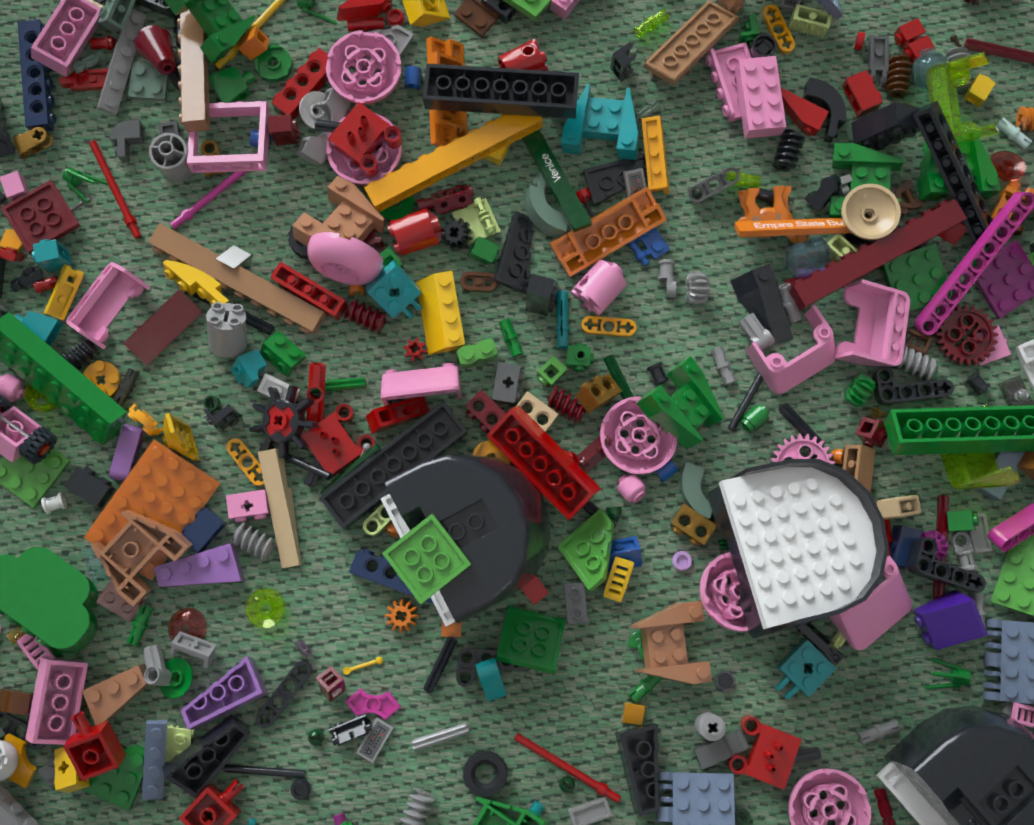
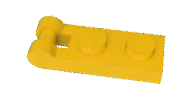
(63, 292)

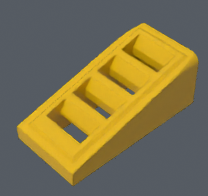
(608, 590)

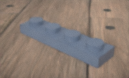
(154, 759)

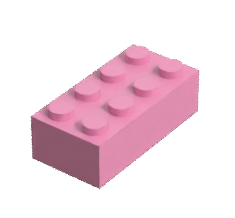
(66, 35)
(760, 97)
(56, 700)

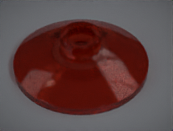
(1008, 165)
(195, 620)

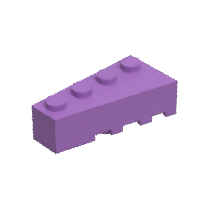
(207, 567)
(231, 692)

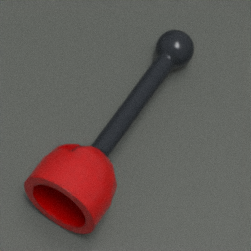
(584, 197)

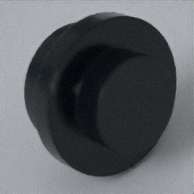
(300, 789)

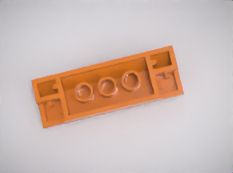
(446, 124)
(608, 231)

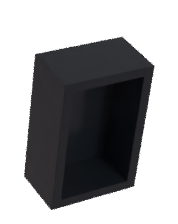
(885, 126)

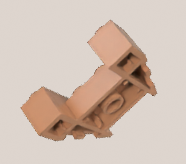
(352, 217)
(134, 549)
(666, 647)

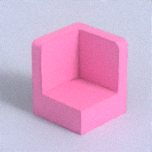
(14, 185)

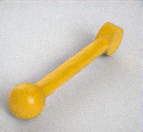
(347, 670)

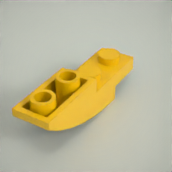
(193, 281)

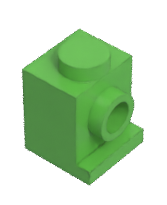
(552, 365)

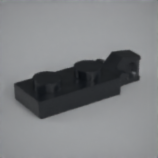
(821, 642)

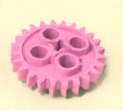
(792, 448)

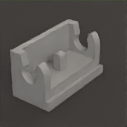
(194, 647)

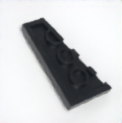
(608, 178)
(515, 256)

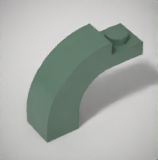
(540, 212)
(691, 489)

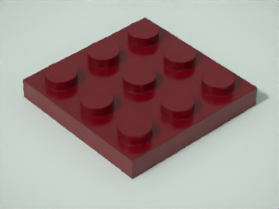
(40, 215)

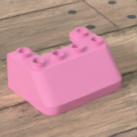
(879, 325)

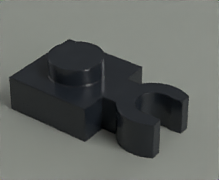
(27, 277)

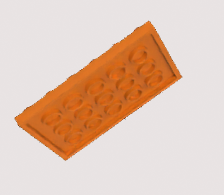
(161, 489)

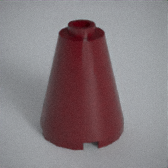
(156, 48)

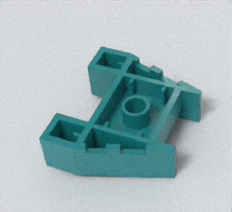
(602, 120)

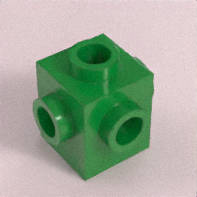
(573, 361)

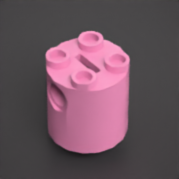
(600, 286)

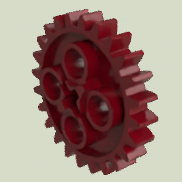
(978, 347)

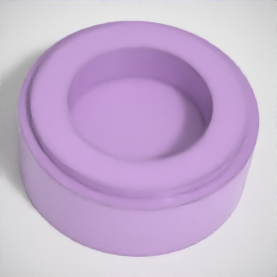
(682, 561)

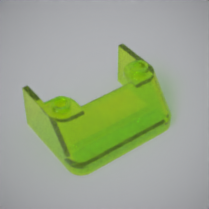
(942, 85)

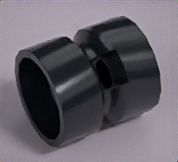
(763, 46)

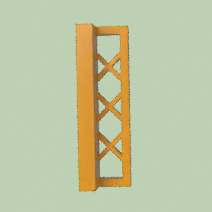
(655, 154)

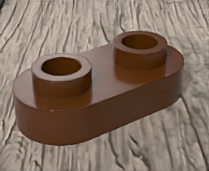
(479, 280)

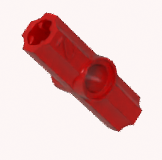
(316, 380)

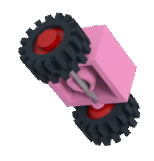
(22, 435)

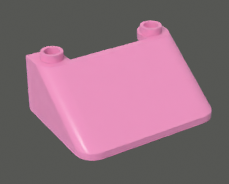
(420, 383)
(877, 614)

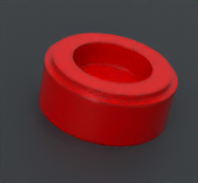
(859, 41)

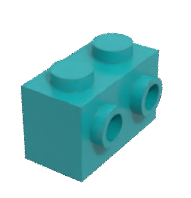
(51, 255)

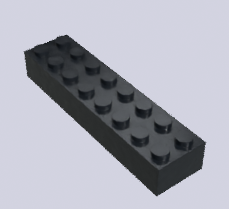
(501, 91)
(365, 485)

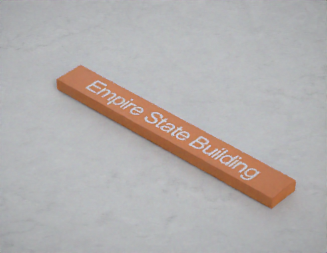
(791, 227)

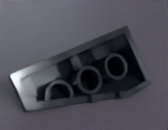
(761, 296)

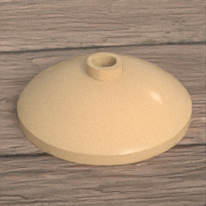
(877, 203)

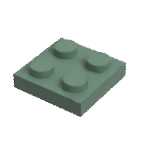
(147, 83)

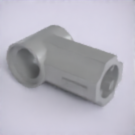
(756, 332)
(156, 671)

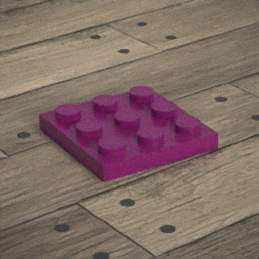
(1007, 280)

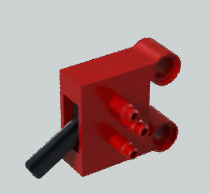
(359, 136)
(333, 445)
(771, 754)

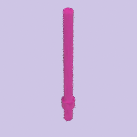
(187, 214)

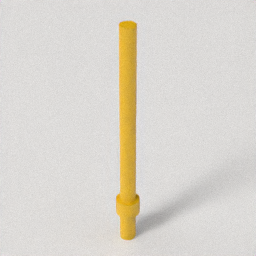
(259, 22)

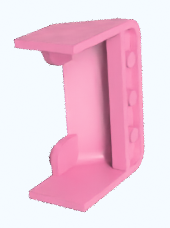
(104, 302)
(784, 376)

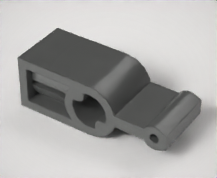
(720, 750)

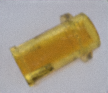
(15, 634)

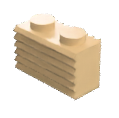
(899, 506)

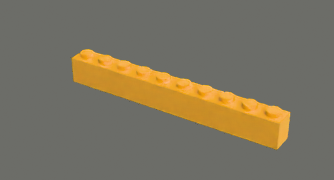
(450, 159)

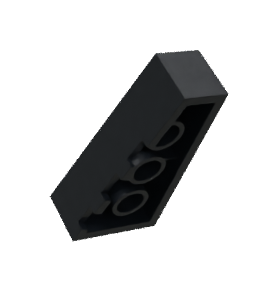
(541, 295)
(207, 756)
(640, 763)

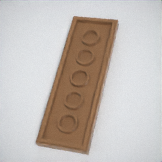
(691, 42)

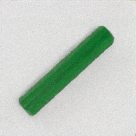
(343, 384)

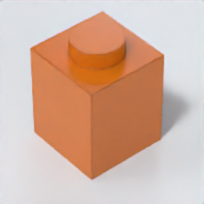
(253, 43)

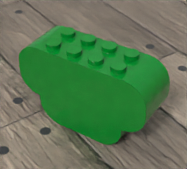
(48, 599)

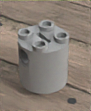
(170, 157)
(226, 329)

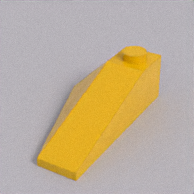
(179, 437)

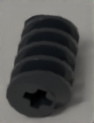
(788, 150)
(81, 353)

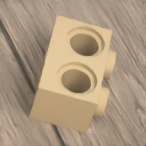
(538, 409)

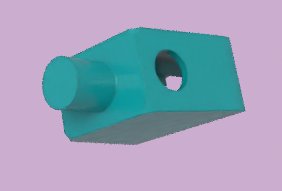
(43, 326)

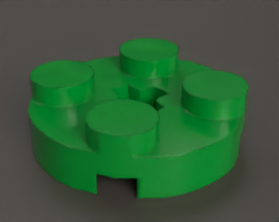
(276, 73)

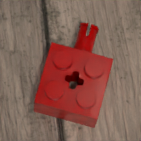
(93, 748)
(217, 802)

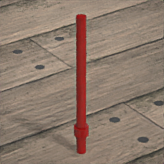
(129, 219)
(601, 788)

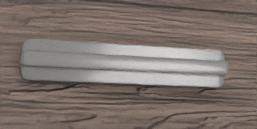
(439, 737)

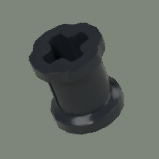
(657, 374)
(977, 383)

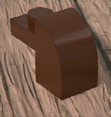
(16, 701)

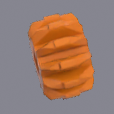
(401, 623)

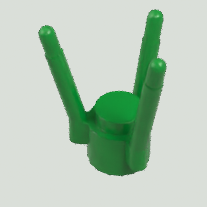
(306, 4)
(76, 177)
(957, 676)

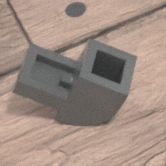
(124, 135)

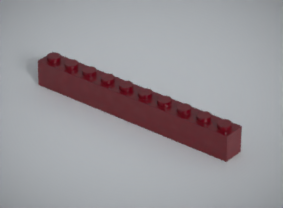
(877, 254)

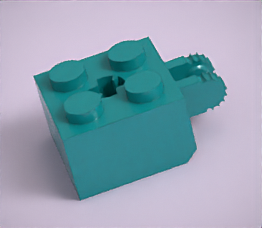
(394, 301)
(793, 668)

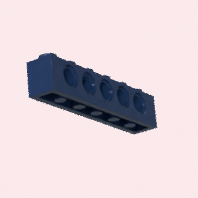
(27, 33)
(360, 568)

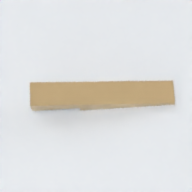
(281, 507)

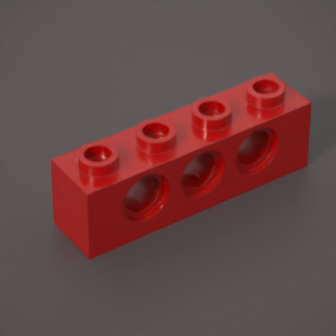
(304, 74)
(309, 291)

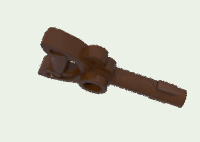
(912, 202)

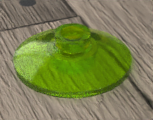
(255, 604)

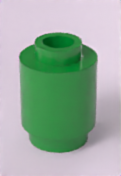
(755, 418)

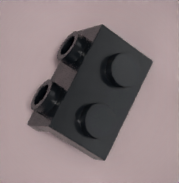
(226, 417)

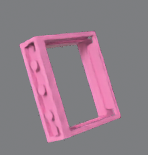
(233, 163)

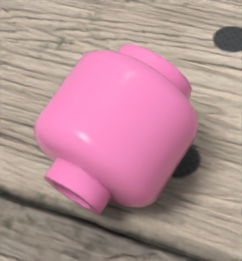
(11, 387)
(631, 488)

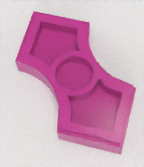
(382, 705)

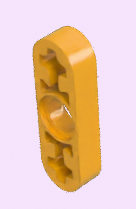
(778, 21)
(622, 332)
(234, 454)

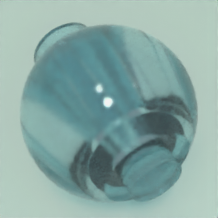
(927, 59)

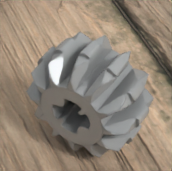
(697, 288)

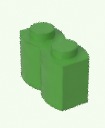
(482, 352)

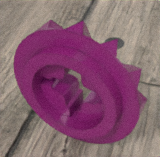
(941, 542)

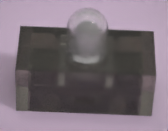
(1015, 392)

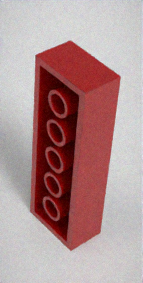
(543, 462)

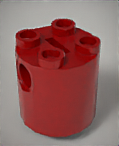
(524, 57)
(415, 232)

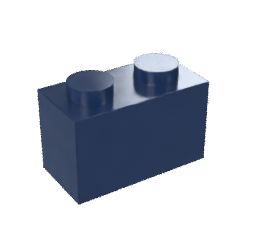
(203, 529)

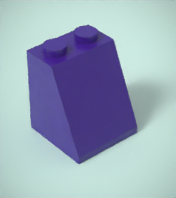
(949, 620)

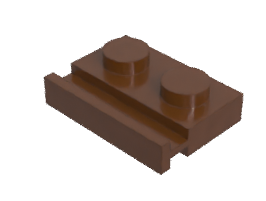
(476, 16)

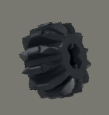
(450, 236)

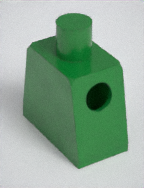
(231, 85)

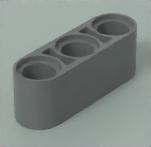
(723, 182)

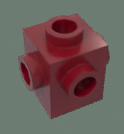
(872, 432)

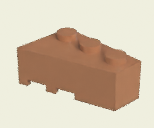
(115, 693)

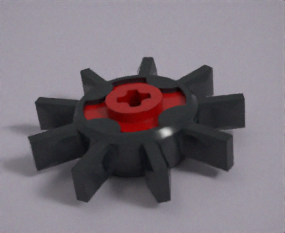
(283, 421)

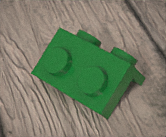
(282, 353)

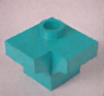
(248, 367)

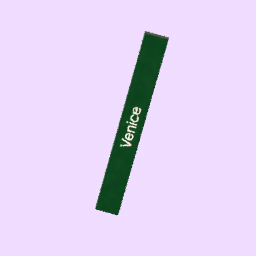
(557, 181)

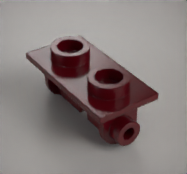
(593, 453)

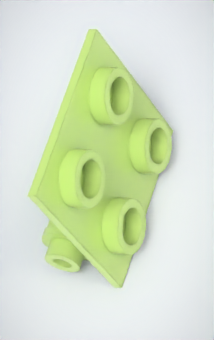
(480, 219)
(177, 741)

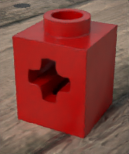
(534, 590)

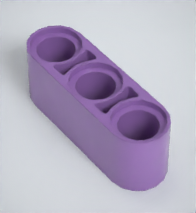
(126, 452)

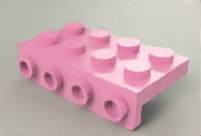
(723, 74)

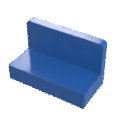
(627, 549)

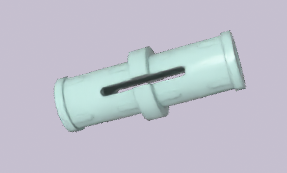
(1014, 133)

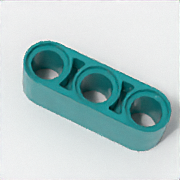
(491, 679)

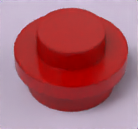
(395, 17)

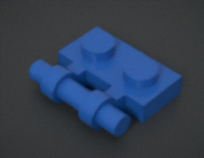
(654, 246)

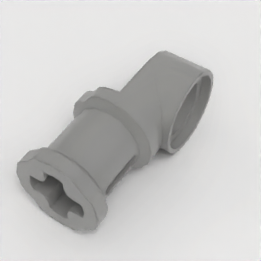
(666, 274)
(964, 552)

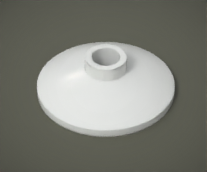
(308, 102)

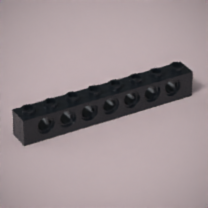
(953, 168)

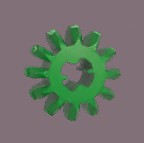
(859, 390)

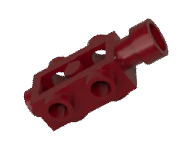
(450, 200)

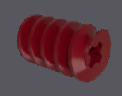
(366, 316)
(566, 404)

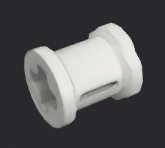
(54, 503)

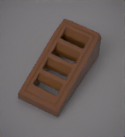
(921, 337)

